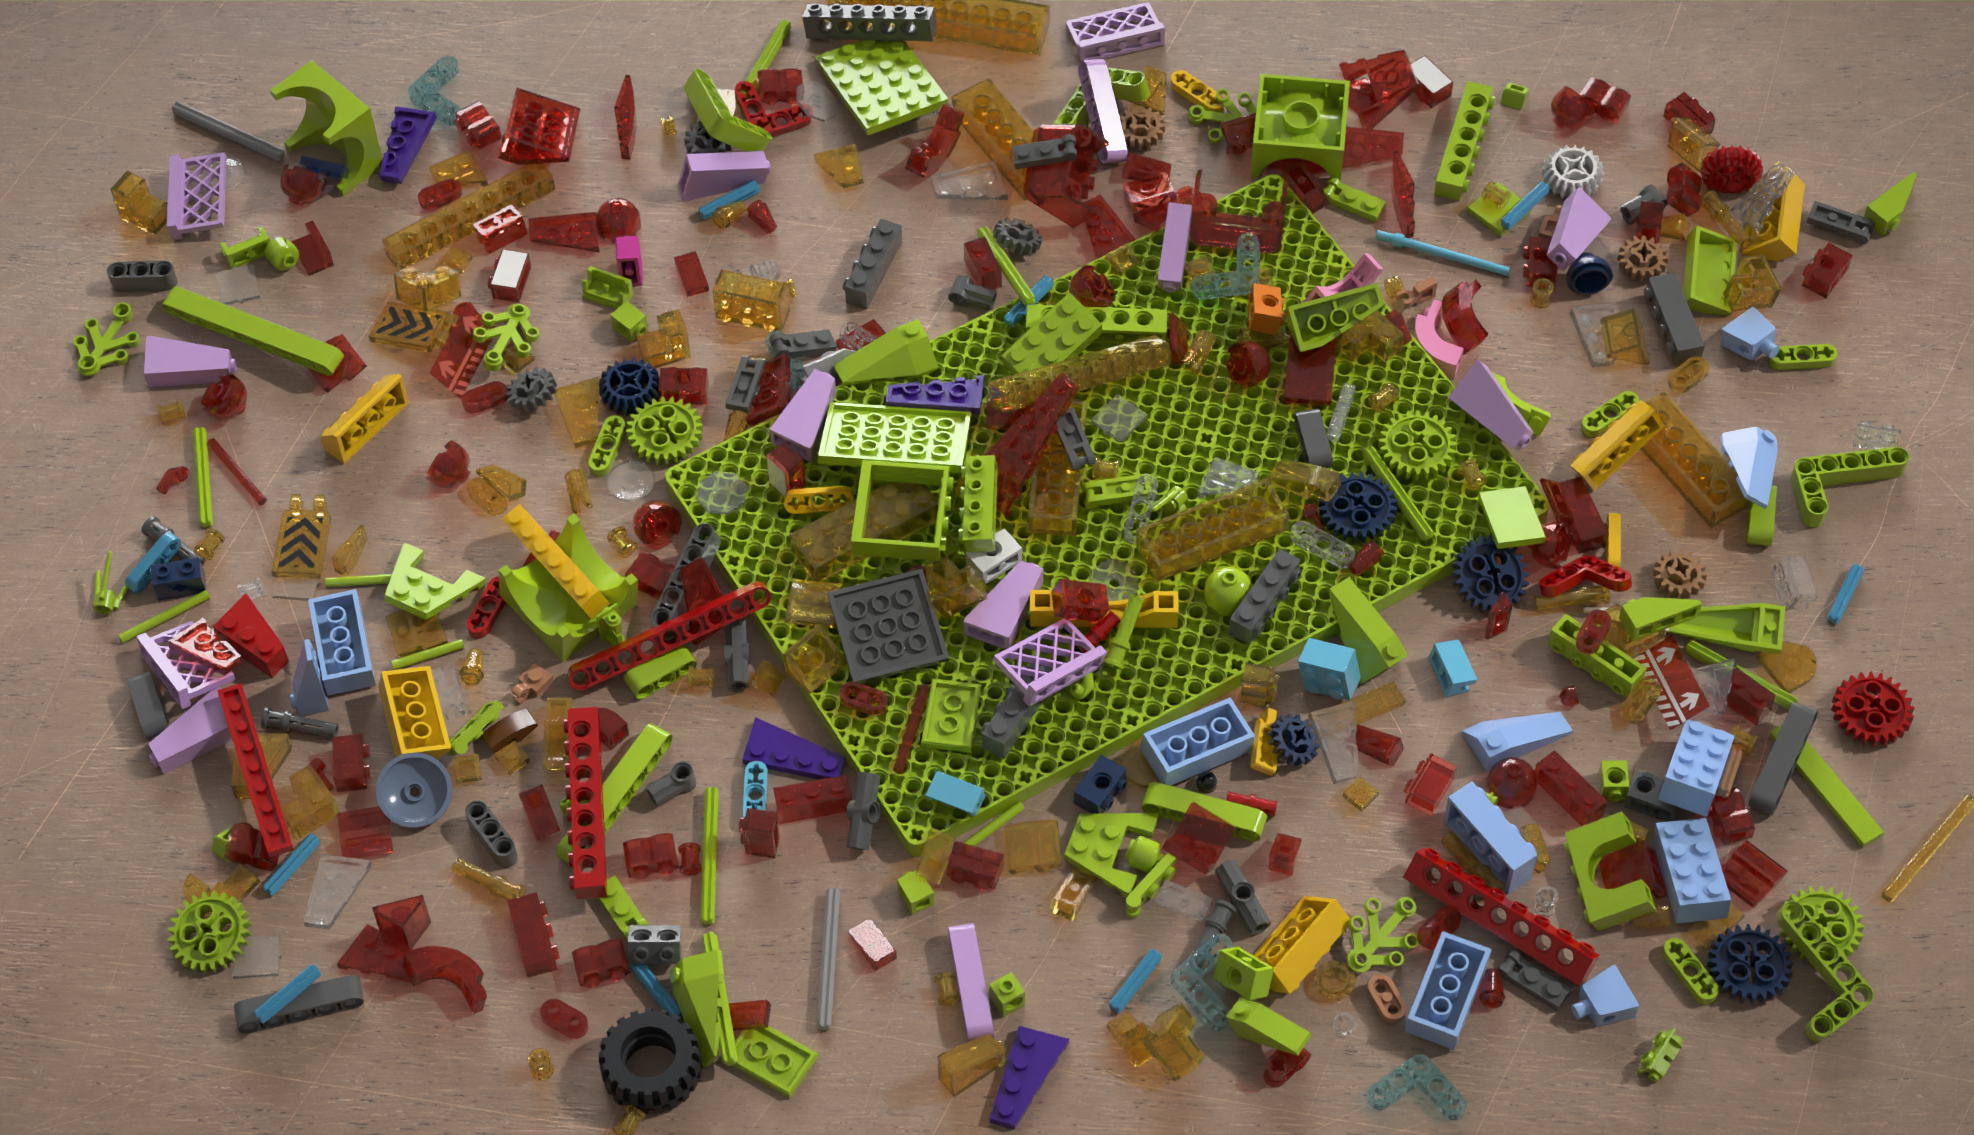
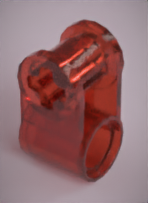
(1283, 1066)

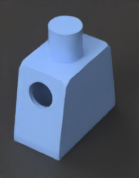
(1750, 335)
(1606, 999)

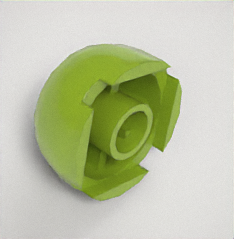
(1226, 589)

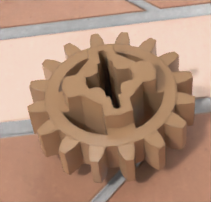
(1141, 127)
(1632, 256)
(1680, 574)

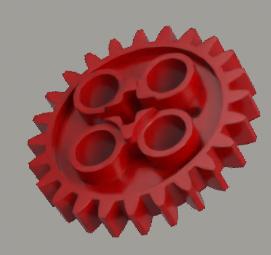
(1872, 709)

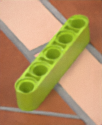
(1173, 803)

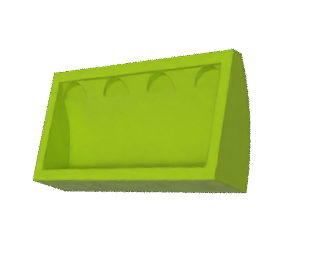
(1708, 270)

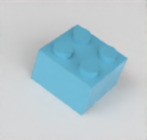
(1329, 669)

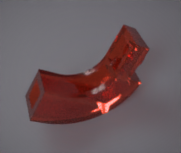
(937, 148)
(1460, 317)
(450, 965)

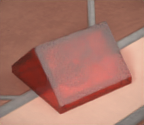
(403, 919)

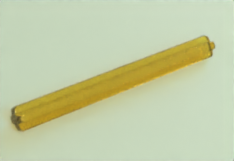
(1928, 848)

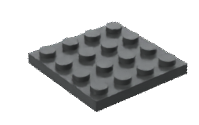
(887, 626)

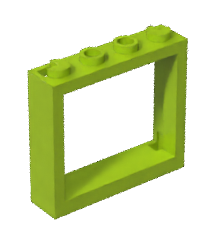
(907, 474)

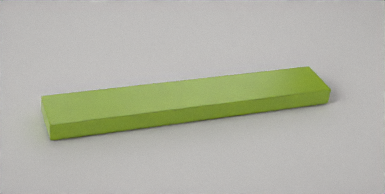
(1835, 795)

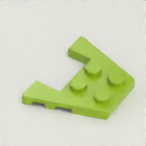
(422, 592)
(1098, 842)

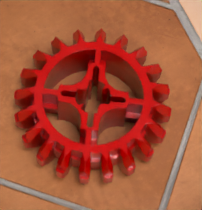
(1731, 169)

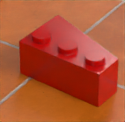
(252, 637)

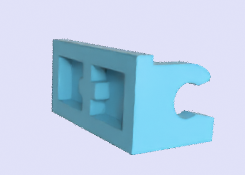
(1452, 667)
(956, 793)

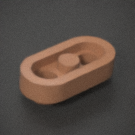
(1387, 1000)

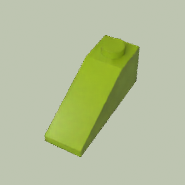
(1889, 207)
(1653, 614)
(1266, 1027)

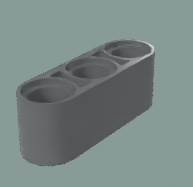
(142, 276)
(1313, 438)
(147, 704)
(493, 844)

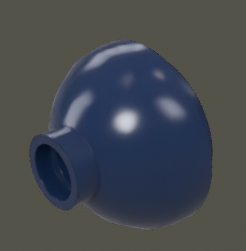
(1589, 274)

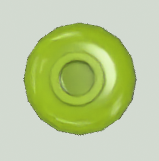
(282, 253)
(1143, 854)

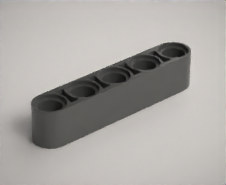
(673, 590)
(1783, 758)
(313, 1002)

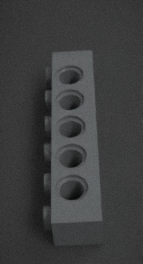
(870, 22)

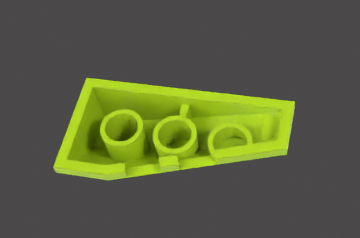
(1327, 317)
(895, 354)
(1365, 631)
(696, 992)

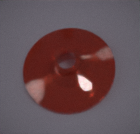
(1361, 95)

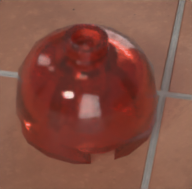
(1570, 110)
(301, 184)
(617, 219)
(1091, 288)
(1248, 364)
(225, 398)
(450, 466)
(656, 523)
(1554, 547)
(1512, 782)

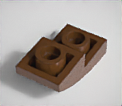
(514, 725)

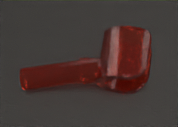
(1311, 511)
(318, 765)

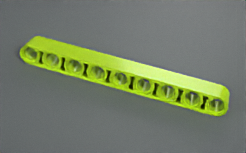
(252, 331)

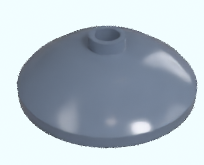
(408, 773)

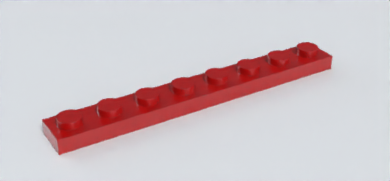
(255, 770)

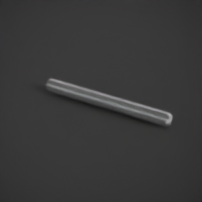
(228, 131)
(828, 959)

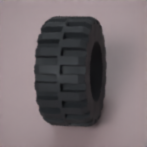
(644, 1031)

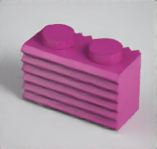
(629, 259)

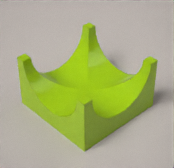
(333, 119)
(1300, 121)
(548, 606)

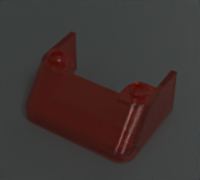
(1051, 184)
(1224, 229)

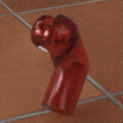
(172, 476)

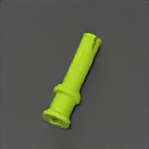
(1120, 643)

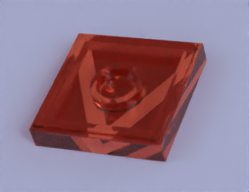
(1149, 191)

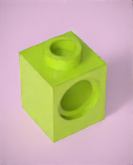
(629, 321)
(1617, 771)
(915, 892)
(1007, 994)

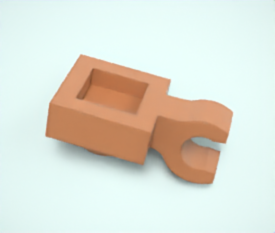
(1549, 223)
(1421, 293)
(532, 681)

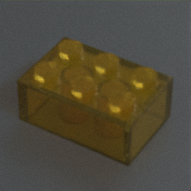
(751, 301)

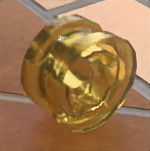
(668, 126)
(1393, 286)

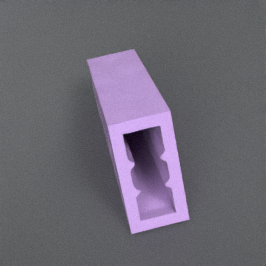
(720, 172)
(1576, 228)
(1174, 247)
(184, 363)
(1491, 406)
(805, 415)
(1006, 607)
(191, 735)

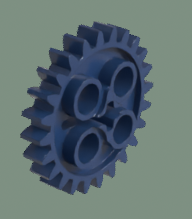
(1359, 508)
(1469, 578)
(1774, 964)

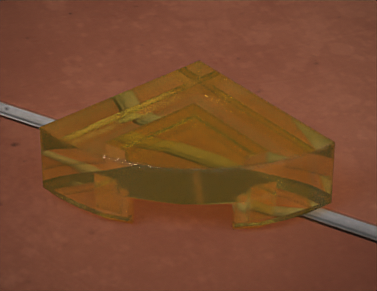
(195, 887)

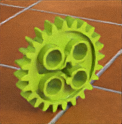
(680, 419)
(1417, 445)
(1816, 904)
(226, 943)

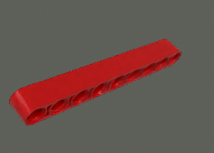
(662, 646)

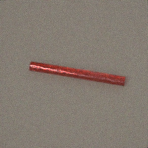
(237, 471)
(911, 728)

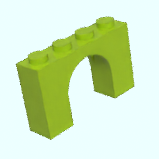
(1587, 847)

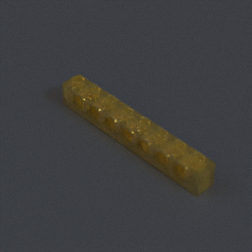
(457, 218)
(1084, 371)

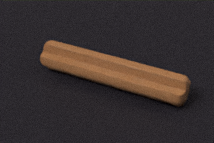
(1729, 772)

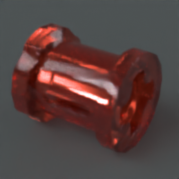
(690, 858)

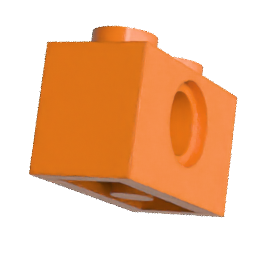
(1265, 309)

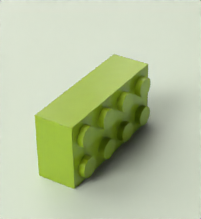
(1054, 338)

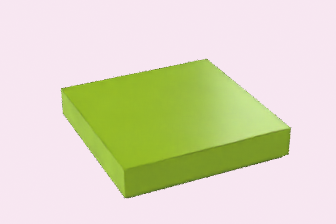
(1490, 215)

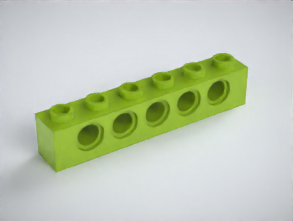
(1463, 141)
(1134, 322)

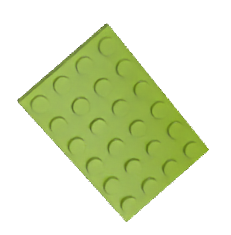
(881, 83)
(894, 435)

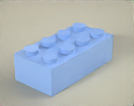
(341, 642)
(1197, 742)
(1696, 767)
(1490, 836)
(1691, 870)
(1448, 990)

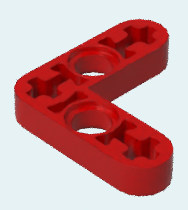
(761, 119)
(1585, 568)
(489, 617)

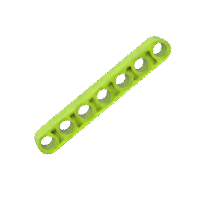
(627, 778)

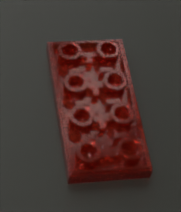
(1310, 374)

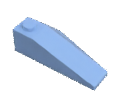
(308, 685)
(1514, 736)

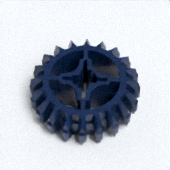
(630, 380)

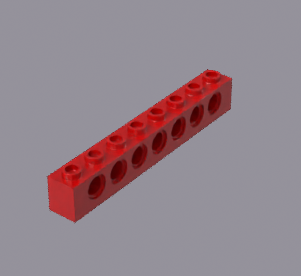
(1420, 874)
(591, 883)

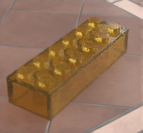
(995, 128)
(1693, 464)
(1056, 487)
(892, 515)
(1212, 529)

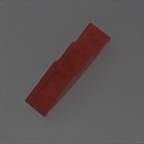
(626, 117)
(1402, 195)

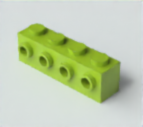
(979, 503)
(1605, 665)

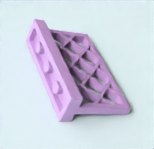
(1117, 41)
(177, 199)
(168, 670)
(1045, 683)

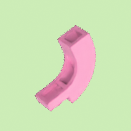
(1361, 275)
(1442, 353)

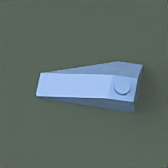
(1754, 459)

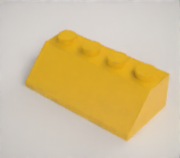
(1781, 229)
(365, 418)
(1617, 444)
(413, 712)
(1302, 941)

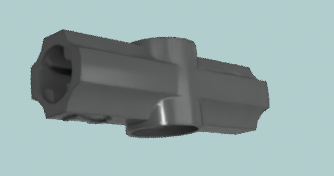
(737, 655)
(863, 811)
(1248, 909)

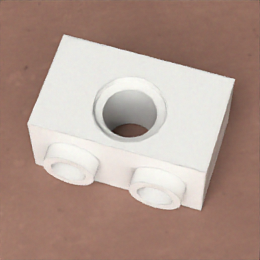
(1007, 554)

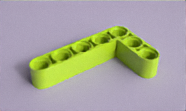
(1126, 86)
(718, 118)
(1833, 469)
(1826, 969)

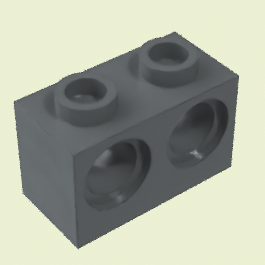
(1648, 802)
(654, 944)

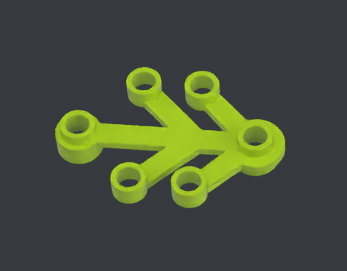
(1221, 117)
(516, 315)
(105, 343)
(1378, 937)

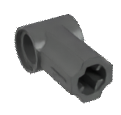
(1630, 210)
(966, 291)
(671, 785)

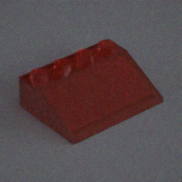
(538, 130)

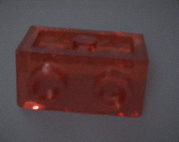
(1239, 134)

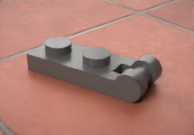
(1045, 152)
(1841, 222)
(803, 343)
(745, 383)
(1074, 440)
(1534, 980)

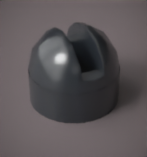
(1209, 784)

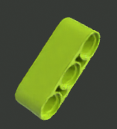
(1761, 521)
(659, 672)

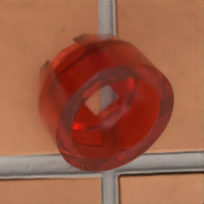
(1569, 696)

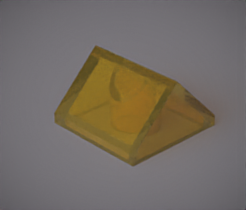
(1690, 141)
(1625, 337)
(813, 659)

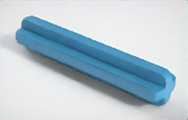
(738, 194)
(1525, 205)
(1020, 309)
(1845, 594)
(291, 864)
(1135, 981)
(656, 989)
(287, 993)

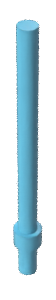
(1399, 240)

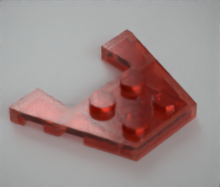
(1391, 81)

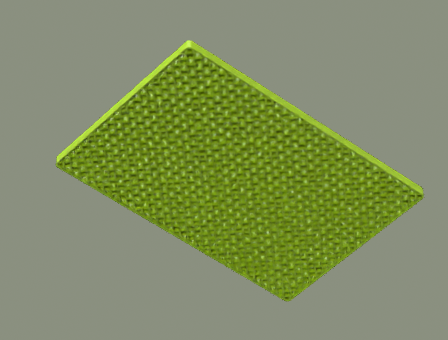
(1302, 262)

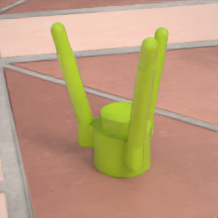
(1172, 501)
(104, 599)

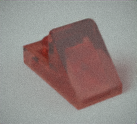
(1650, 220)
(539, 812)
(1284, 854)

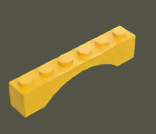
(555, 561)
(1157, 611)

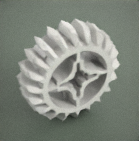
(1572, 169)

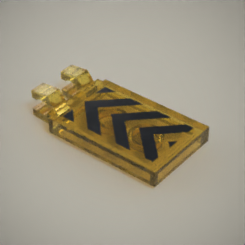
(412, 328)
(302, 539)

